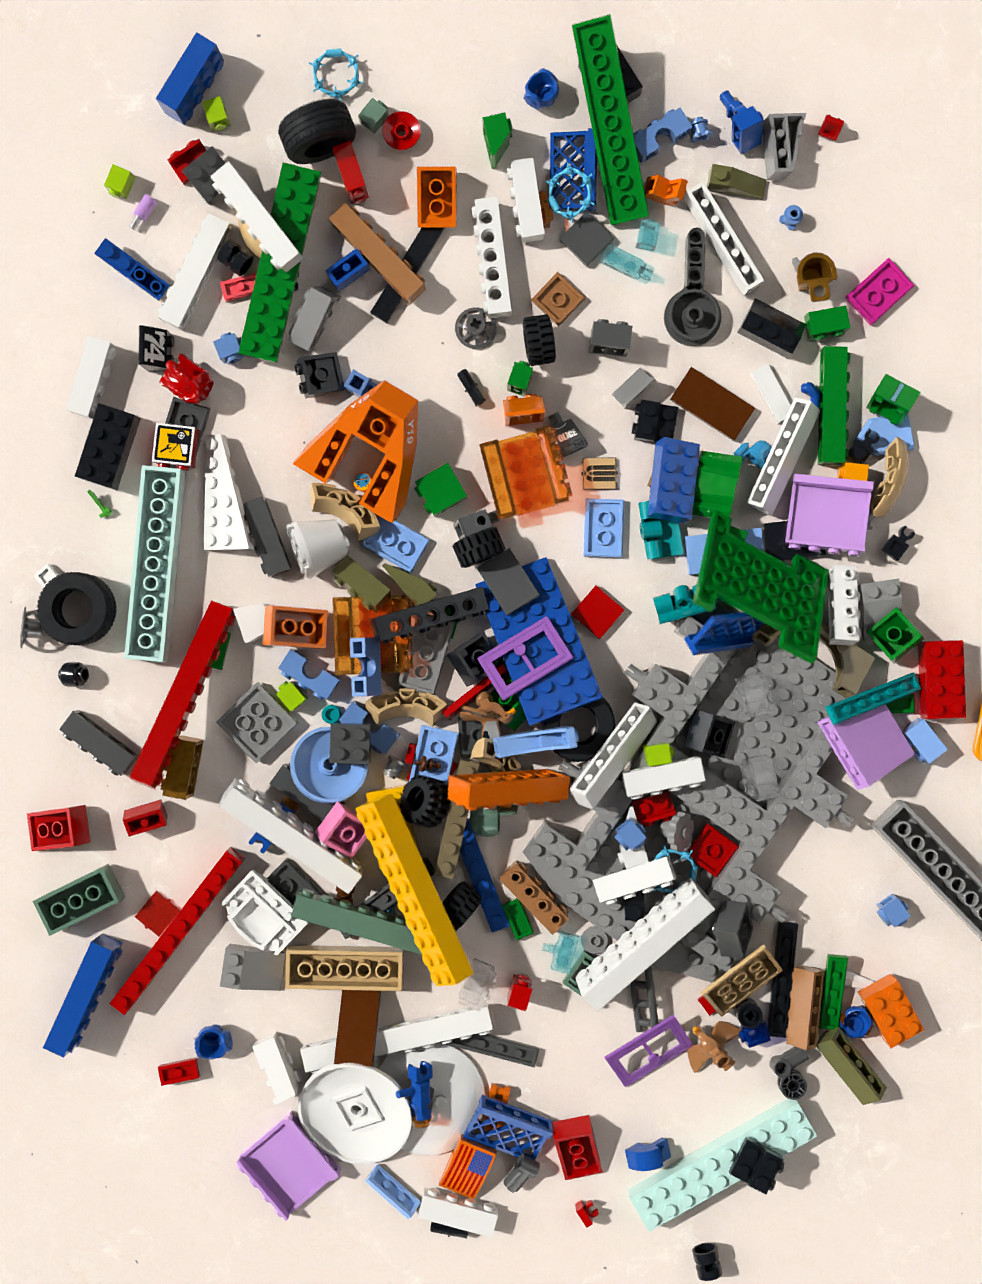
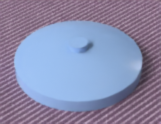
(317, 777)

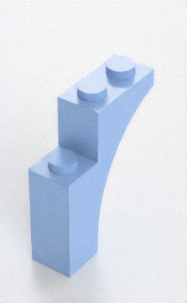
(535, 741)

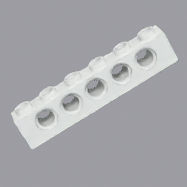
(490, 208)

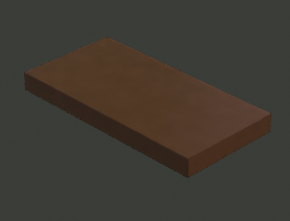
(712, 404)
(357, 1027)

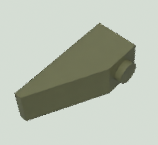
(735, 182)
(415, 588)

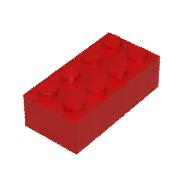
(942, 679)

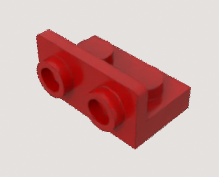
(182, 158)
(653, 808)

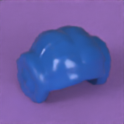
(541, 89)
(213, 1042)

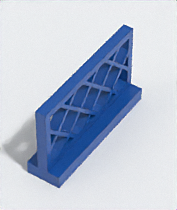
(589, 166)
(724, 633)
(514, 1118)

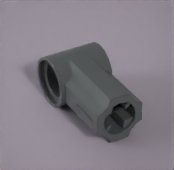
(790, 1058)
(523, 1169)

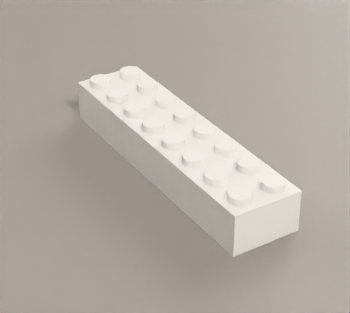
(290, 834)
(644, 944)

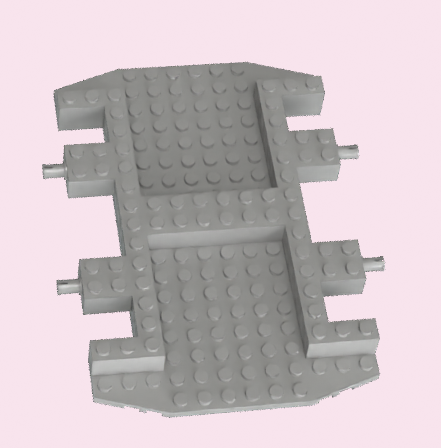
(786, 735)

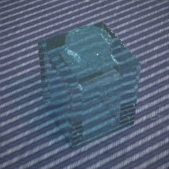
(648, 234)

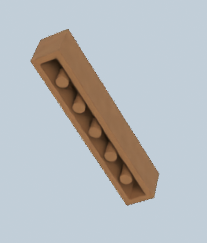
(377, 253)

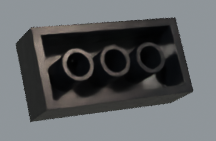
(107, 446)

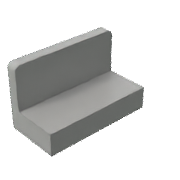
(632, 387)

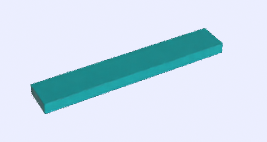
(873, 698)

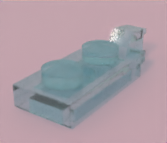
(625, 263)

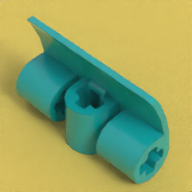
(660, 536)
(678, 605)

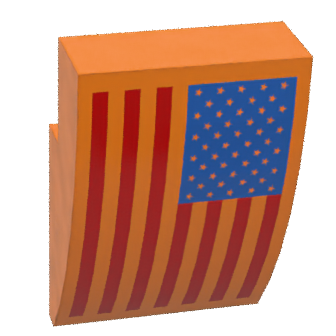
(467, 1167)

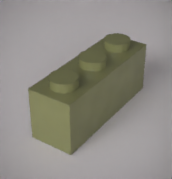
(361, 584)

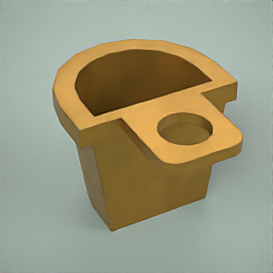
(814, 272)

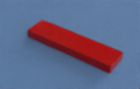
(470, 696)

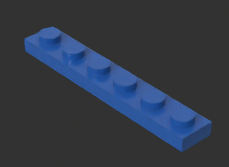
(482, 880)

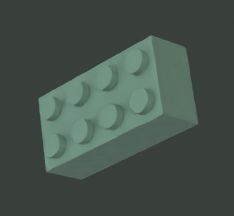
(78, 899)

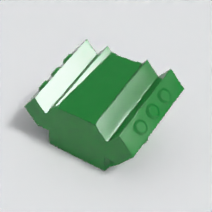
(715, 483)

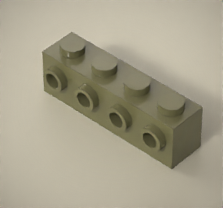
(851, 1066)

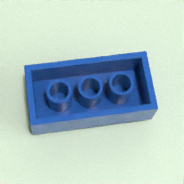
(190, 79)
(673, 480)

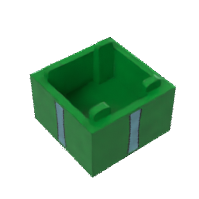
(893, 400)

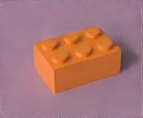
(295, 627)
(891, 1010)

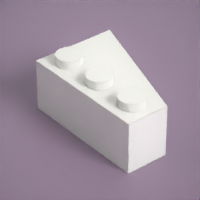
(277, 1066)

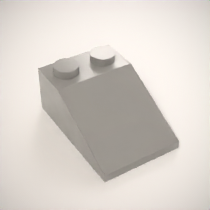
(877, 601)
(252, 968)

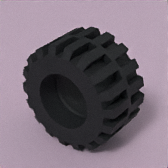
(539, 340)
(478, 547)
(425, 801)
(461, 904)

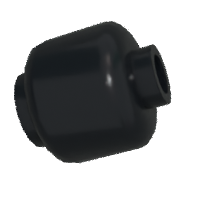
(73, 674)

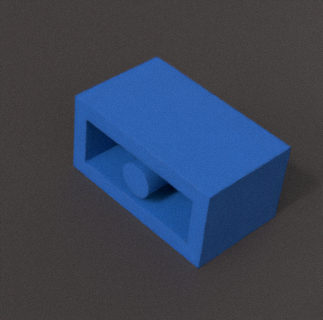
(347, 270)

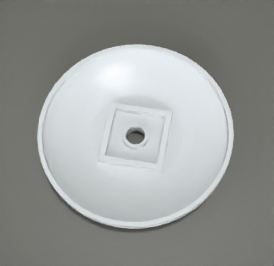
(455, 1097)
(350, 1133)

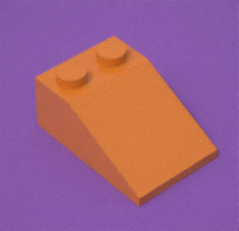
(437, 196)
(523, 410)

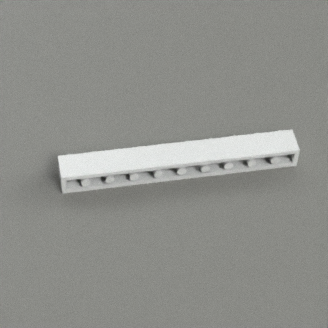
(408, 1035)

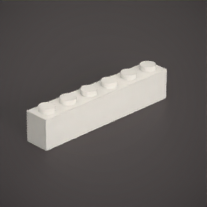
(257, 217)
(723, 238)
(195, 272)
(783, 456)
(613, 755)

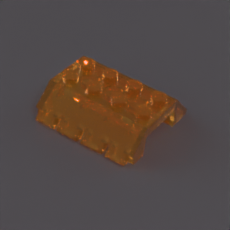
(526, 472)
(353, 621)

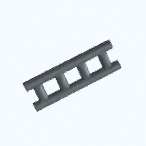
(638, 1003)

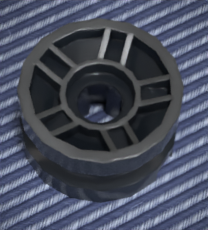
(796, 1090)

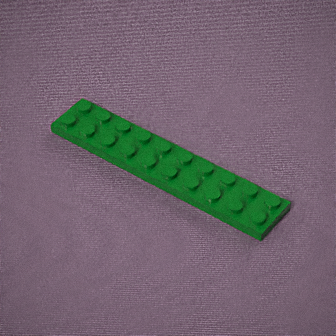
(610, 119)
(274, 287)

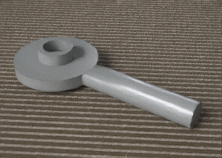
(594, 940)

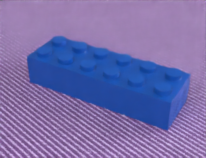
(83, 995)

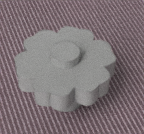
(678, 831)

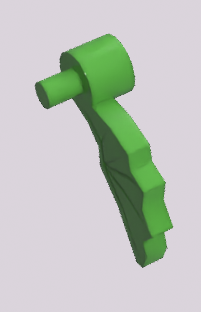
(106, 511)

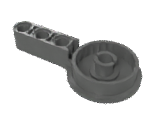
(693, 299)

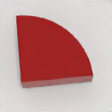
(411, 753)

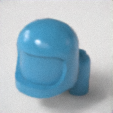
(756, 453)

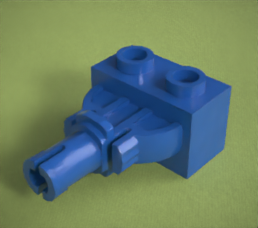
(746, 123)

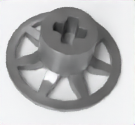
(475, 327)
(29, 628)

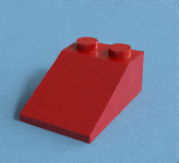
(58, 828)
(576, 1147)

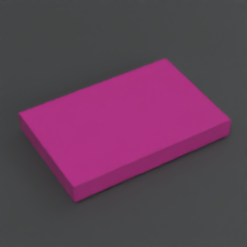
(879, 291)

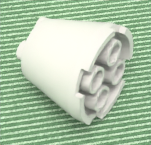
(317, 545)

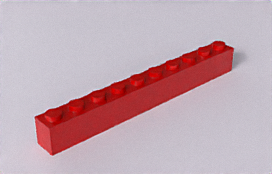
(182, 695)
(177, 931)

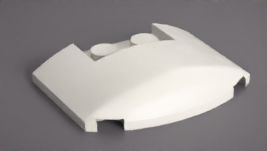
(262, 914)

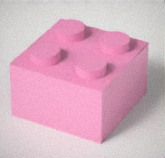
(342, 830)

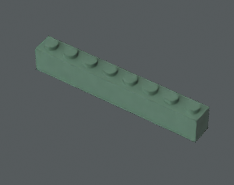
(353, 920)

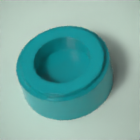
(331, 714)

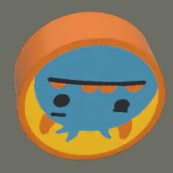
(361, 481)

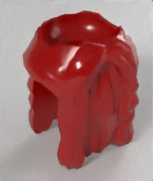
(187, 380)

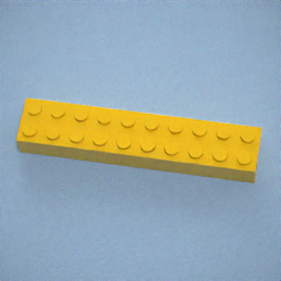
(414, 891)

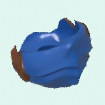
(856, 1021)

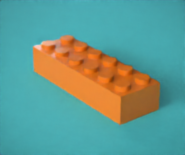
(508, 788)

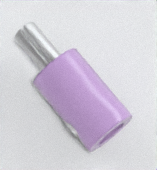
(143, 211)

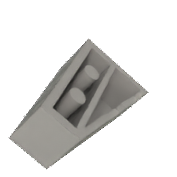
(781, 143)
(312, 317)

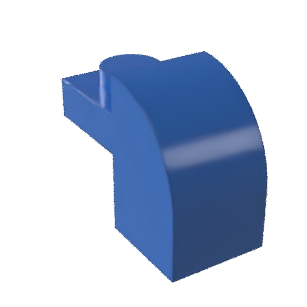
(648, 1157)

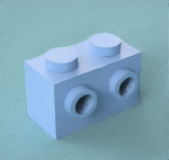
(923, 741)

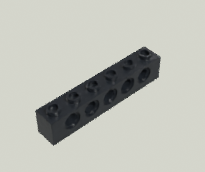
(474, 597)

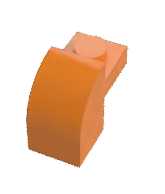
(664, 190)

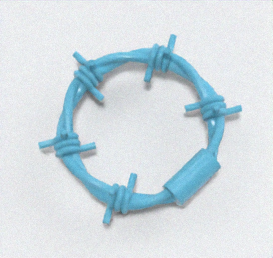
(335, 53)
(553, 182)
(686, 855)

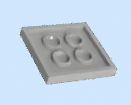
(256, 722)

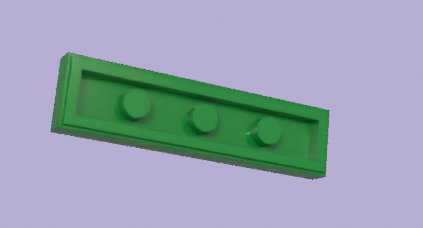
(833, 991)

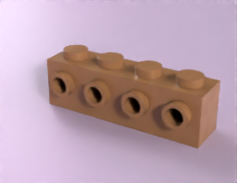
(533, 897)
(805, 1007)

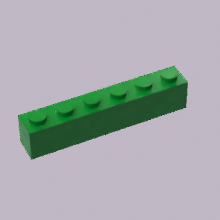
(833, 403)

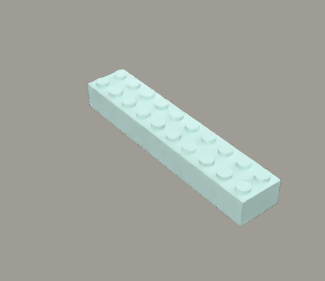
(155, 564)
(707, 1169)

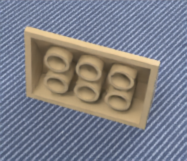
(742, 980)

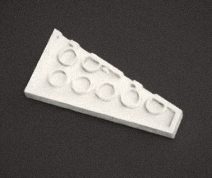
(223, 503)

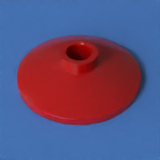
(399, 122)

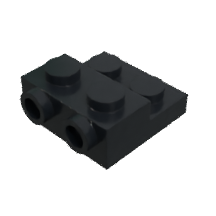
(319, 375)
(654, 421)
(757, 1165)

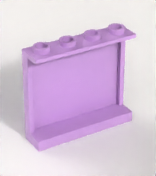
(828, 514)
(867, 745)
(287, 1166)

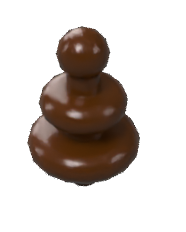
(423, 763)

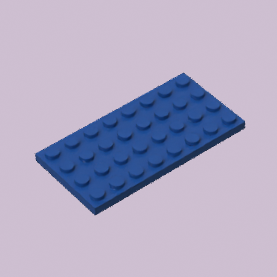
(564, 687)

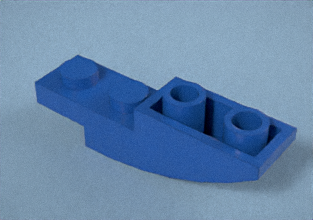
(131, 269)

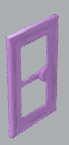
(516, 643)
(654, 1059)

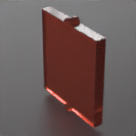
(157, 913)

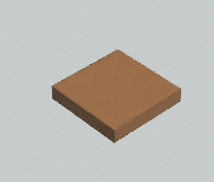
(558, 299)

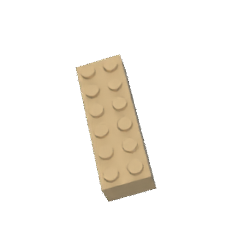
(344, 968)

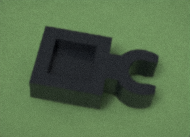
(861, 448)
(896, 546)

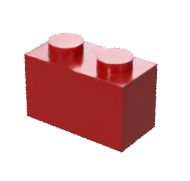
(145, 818)
(519, 992)

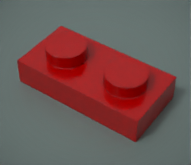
(178, 1071)

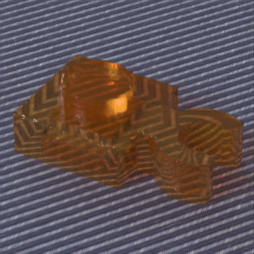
(547, 214)

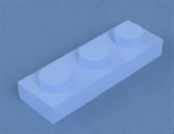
(393, 1191)

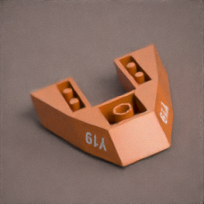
(386, 421)

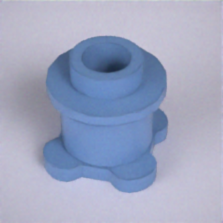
(700, 129)
(789, 220)

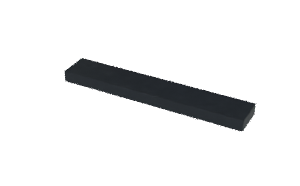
(415, 257)
(782, 983)

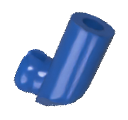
(813, 392)

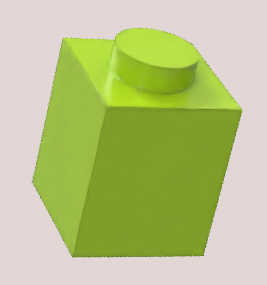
(216, 113)
(119, 182)
(291, 695)
(658, 754)

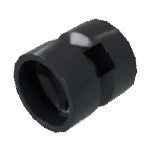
(233, 256)
(748, 1013)
(707, 1262)

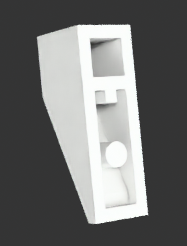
(634, 857)

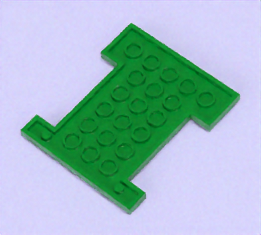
(763, 587)

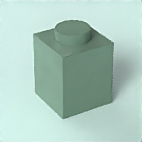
(373, 115)

